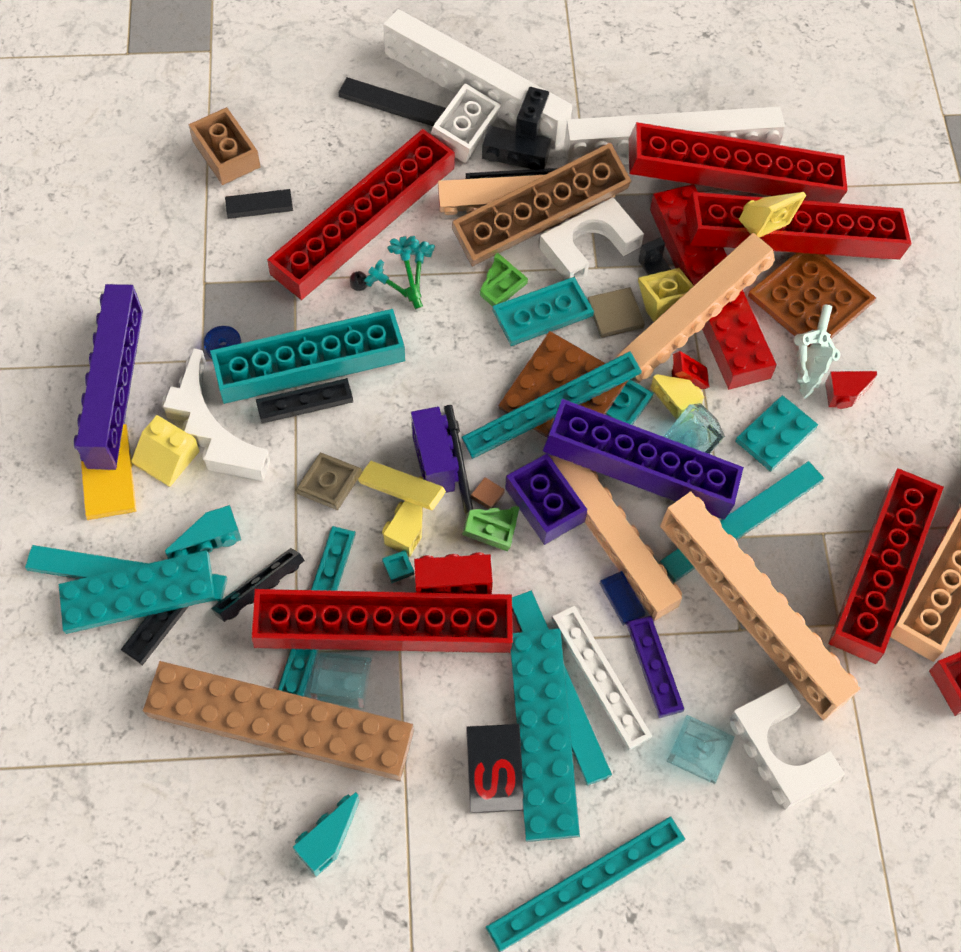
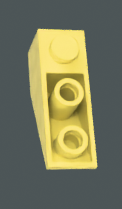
(405, 529)

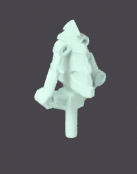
(816, 359)

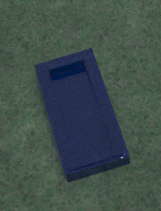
(622, 597)

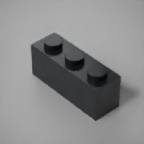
(507, 148)

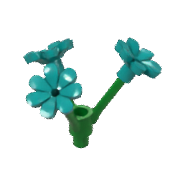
(405, 248)

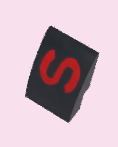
(494, 768)

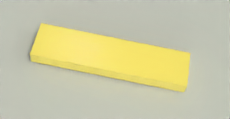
(401, 485)

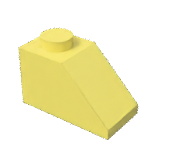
(676, 393)

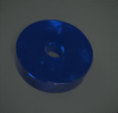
(218, 335)

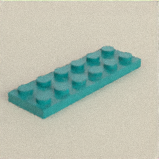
(136, 592)

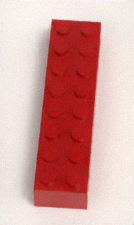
(886, 566)

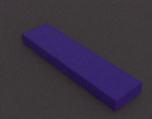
(655, 667)

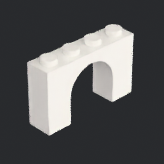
(606, 219)
(789, 782)

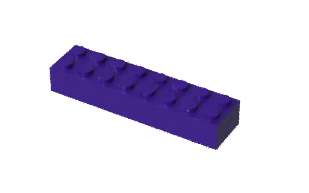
(109, 377)
(642, 458)

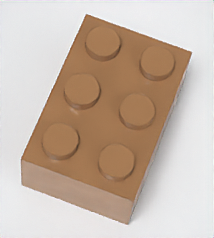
(224, 145)

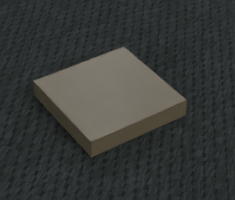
(616, 312)
(329, 481)

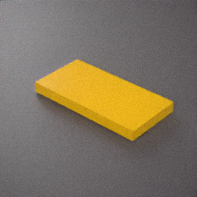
(110, 491)

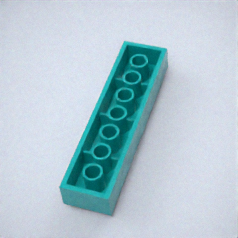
(308, 356)

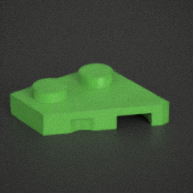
(502, 281)
(492, 526)

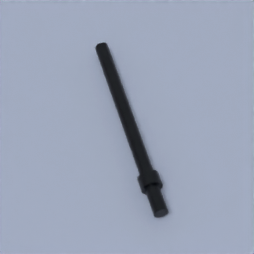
(453, 430)

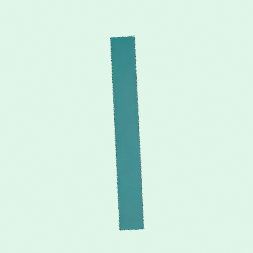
(545, 407)
(754, 512)
(85, 565)
(328, 578)
(583, 740)
(584, 884)

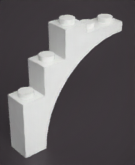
(222, 450)

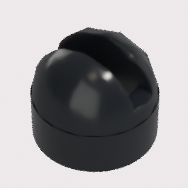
(354, 282)

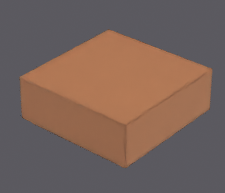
(487, 493)

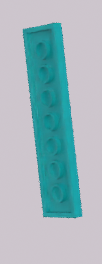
(545, 736)

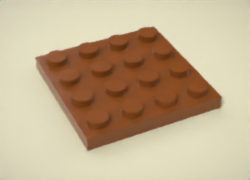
(802, 287)
(550, 367)

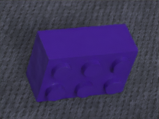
(434, 448)
(545, 498)

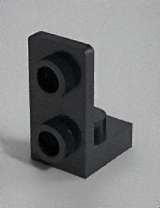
(530, 113)
(652, 257)

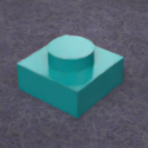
(398, 566)

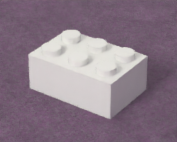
(466, 122)

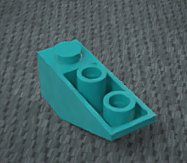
(209, 532)
(324, 842)

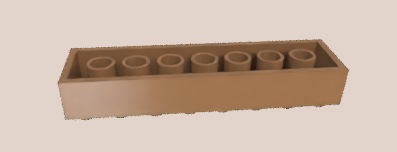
(541, 204)

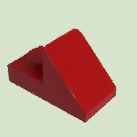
(690, 369)

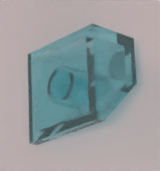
(697, 429)
(700, 749)

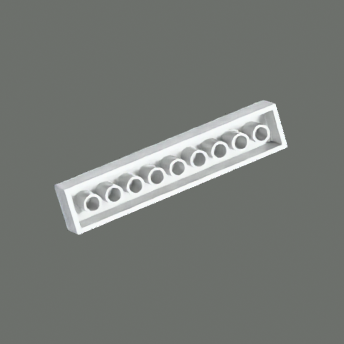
(455, 64)
(749, 124)

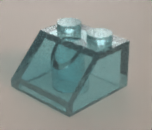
(341, 679)

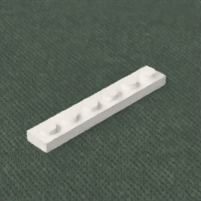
(602, 678)

